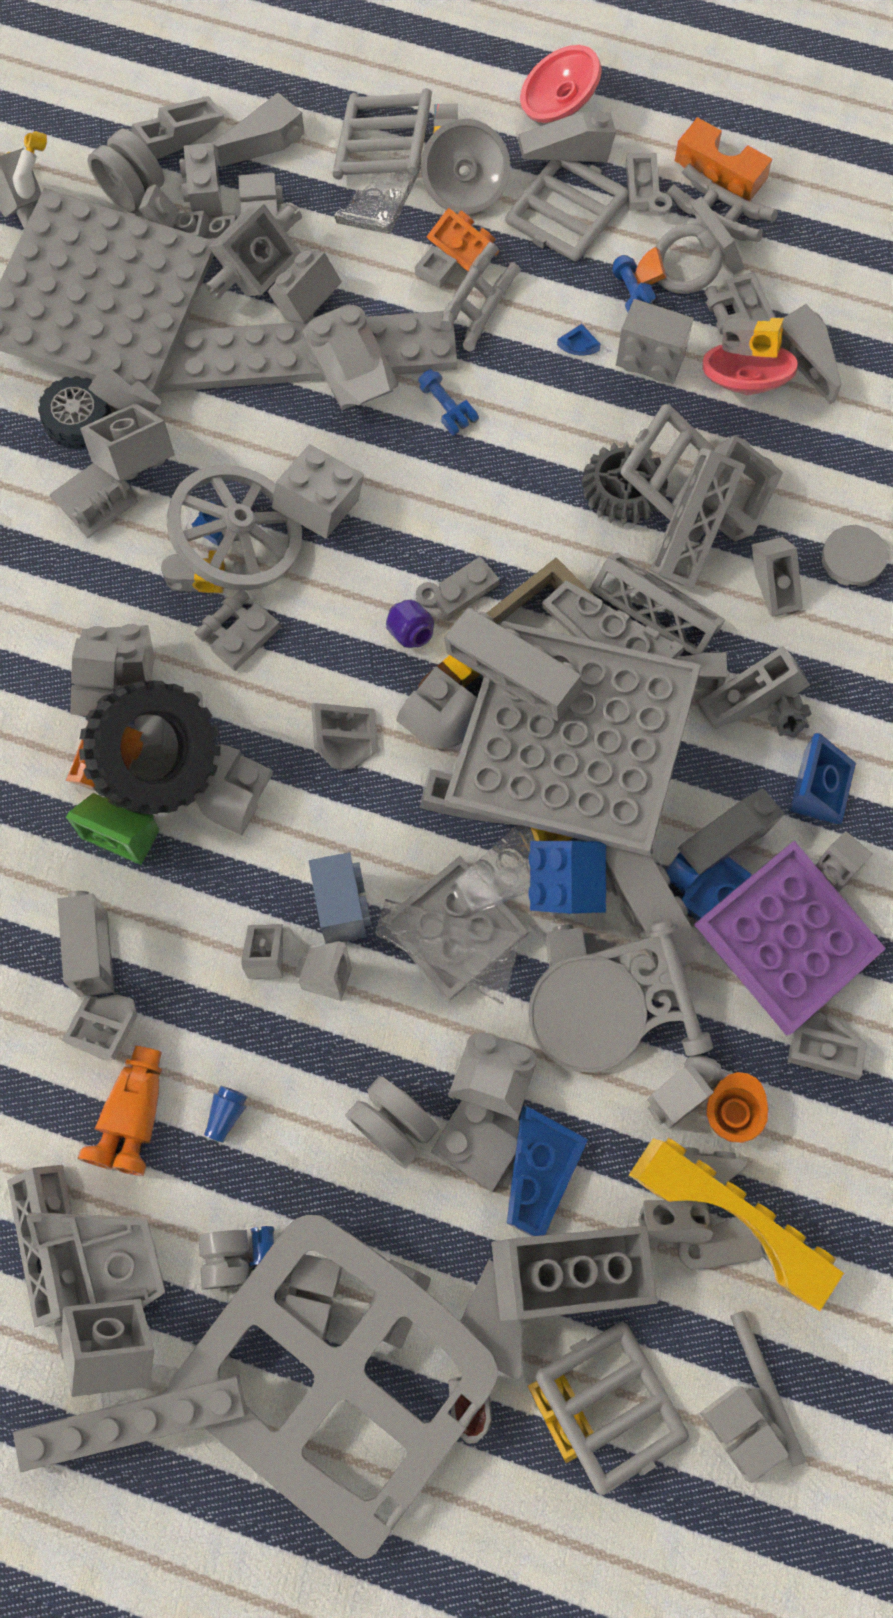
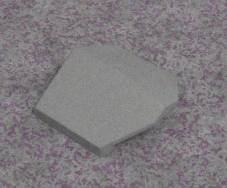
(344, 734)
(102, 1025)

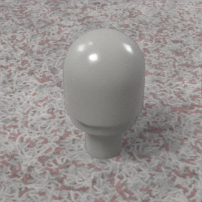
(707, 1068)

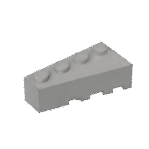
(649, 899)

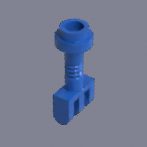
(624, 268)
(430, 382)

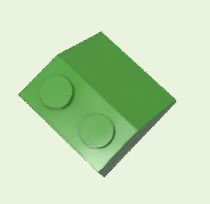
(114, 827)

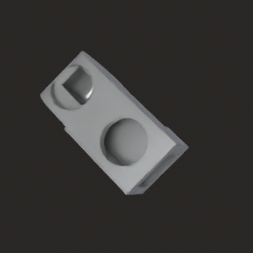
(676, 1221)

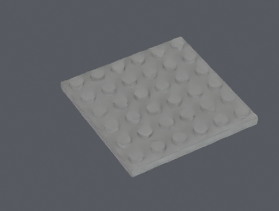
(99, 290)
(595, 769)

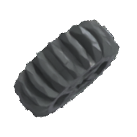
(607, 492)

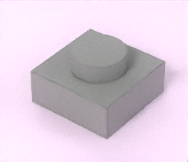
(435, 267)

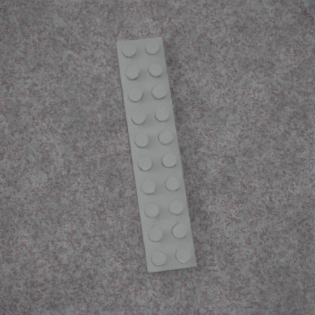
(281, 355)

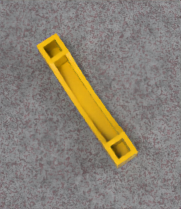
(796, 1267)

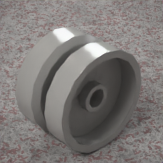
(125, 169)
(396, 1117)

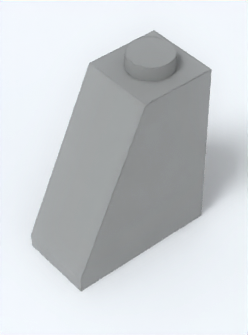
(483, 1320)

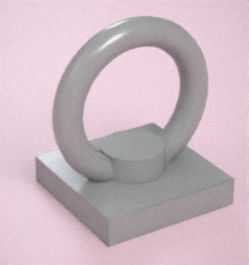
(713, 239)

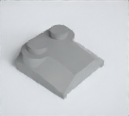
(494, 1074)
(478, 1143)

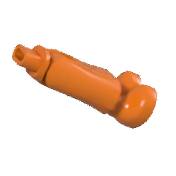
(128, 1114)

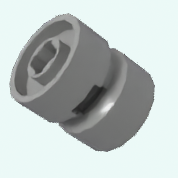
(224, 1259)

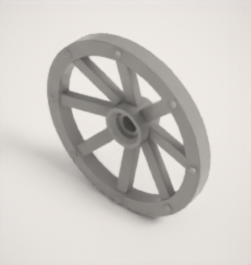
(231, 527)

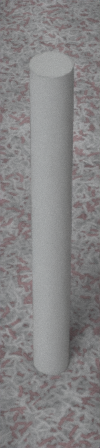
(767, 1387)

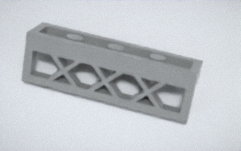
(686, 512)
(662, 593)
(61, 1269)

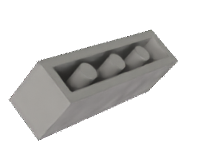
(514, 663)

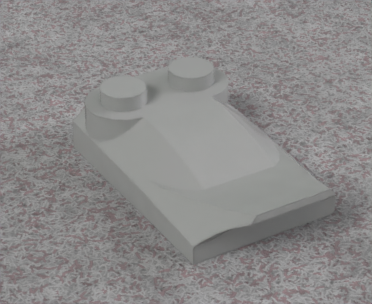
(349, 356)

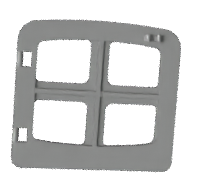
(339, 1377)

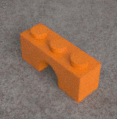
(739, 173)

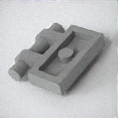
(744, 295)
(244, 636)

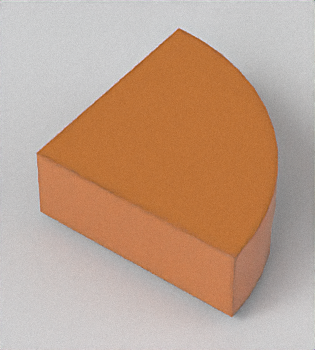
(650, 268)

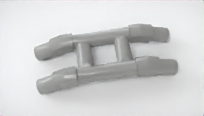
(712, 192)
(493, 295)

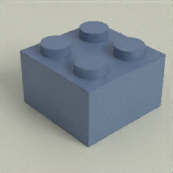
(337, 897)

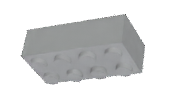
(573, 1273)

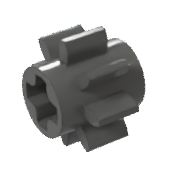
(789, 715)

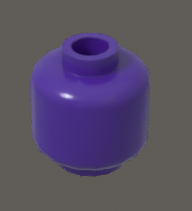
(410, 624)

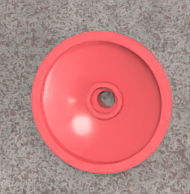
(561, 84)
(749, 373)

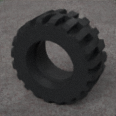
(194, 739)

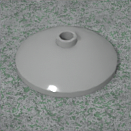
(470, 145)

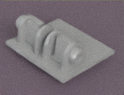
(93, 499)

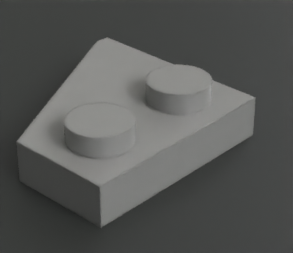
(827, 1047)

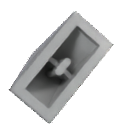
(263, 951)

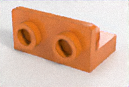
(458, 238)

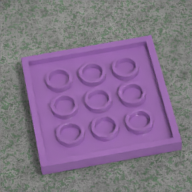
(790, 937)

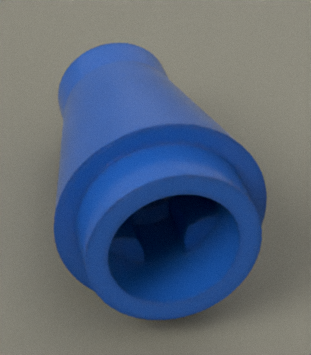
(224, 1112)

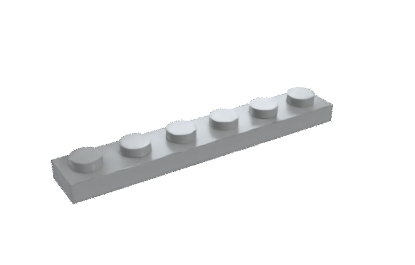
(130, 1423)

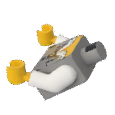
(17, 180)

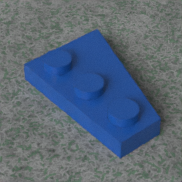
(541, 1171)

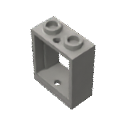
(743, 523)
(85, 944)

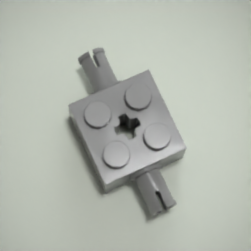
(250, 267)

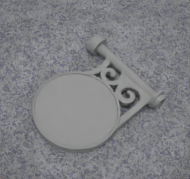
(593, 1012)

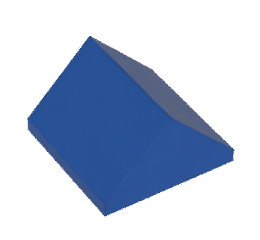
(823, 781)

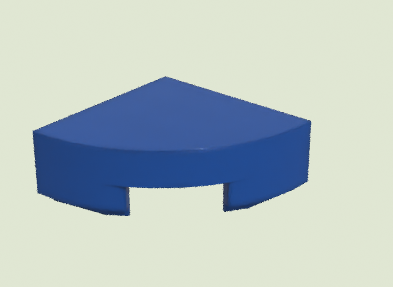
(579, 342)

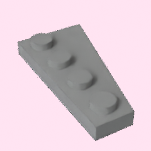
(592, 620)

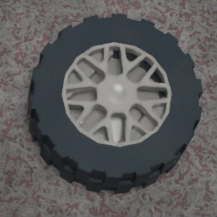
(67, 408)

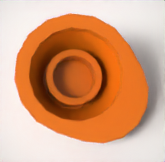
(738, 1108)

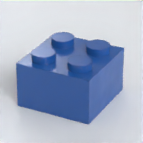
(567, 876)

